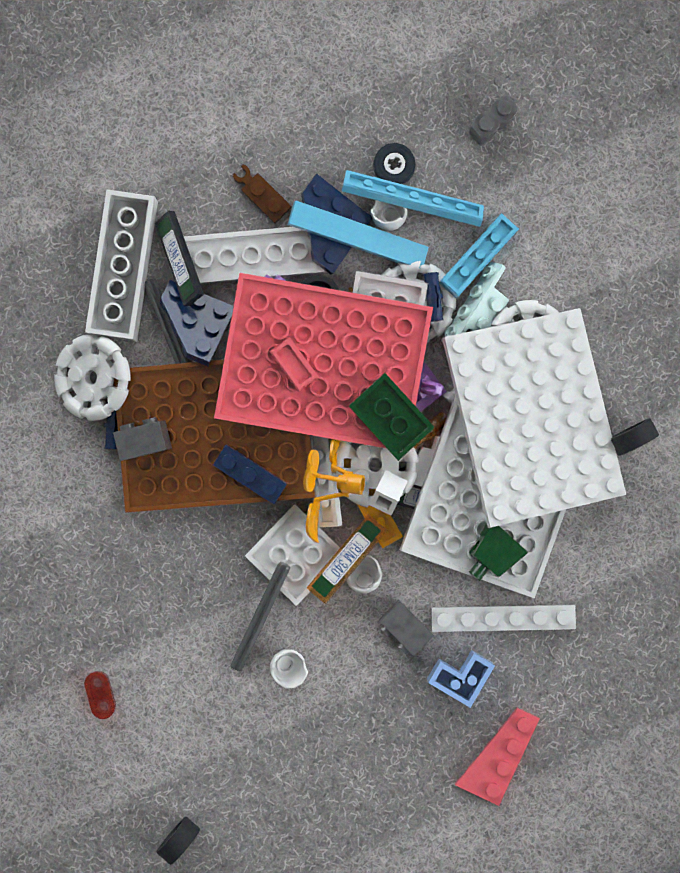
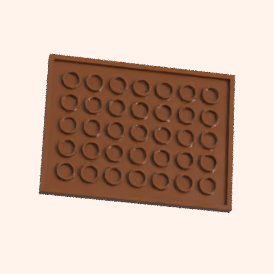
(185, 475)

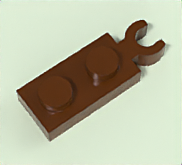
(263, 195)

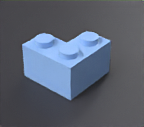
(463, 683)

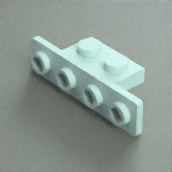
(482, 303)

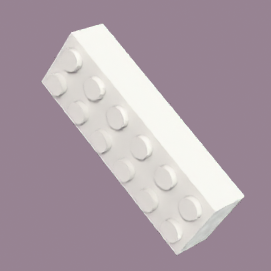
(121, 265)

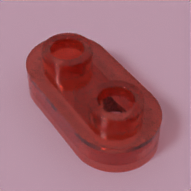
(100, 694)

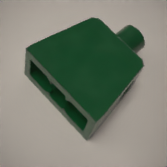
(495, 552)

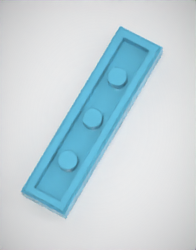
(478, 255)

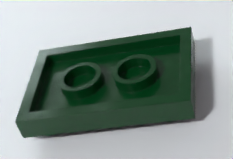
(391, 416)

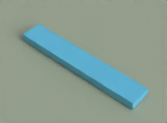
(413, 198)
(356, 234)

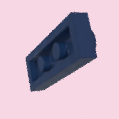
(250, 474)

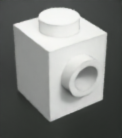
(388, 493)

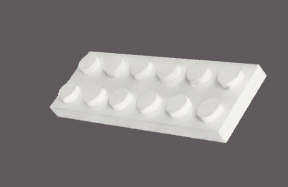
(252, 252)

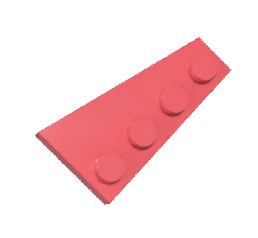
(496, 764)

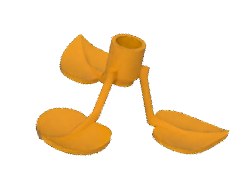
(347, 483)

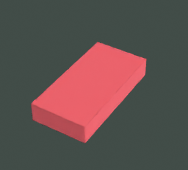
(294, 364)

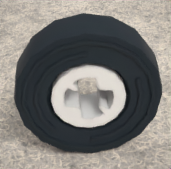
(390, 153)

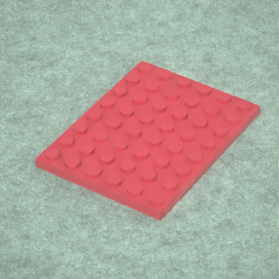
(342, 337)

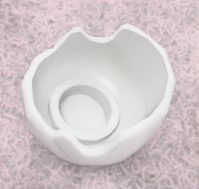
(391, 219)
(366, 576)
(288, 675)

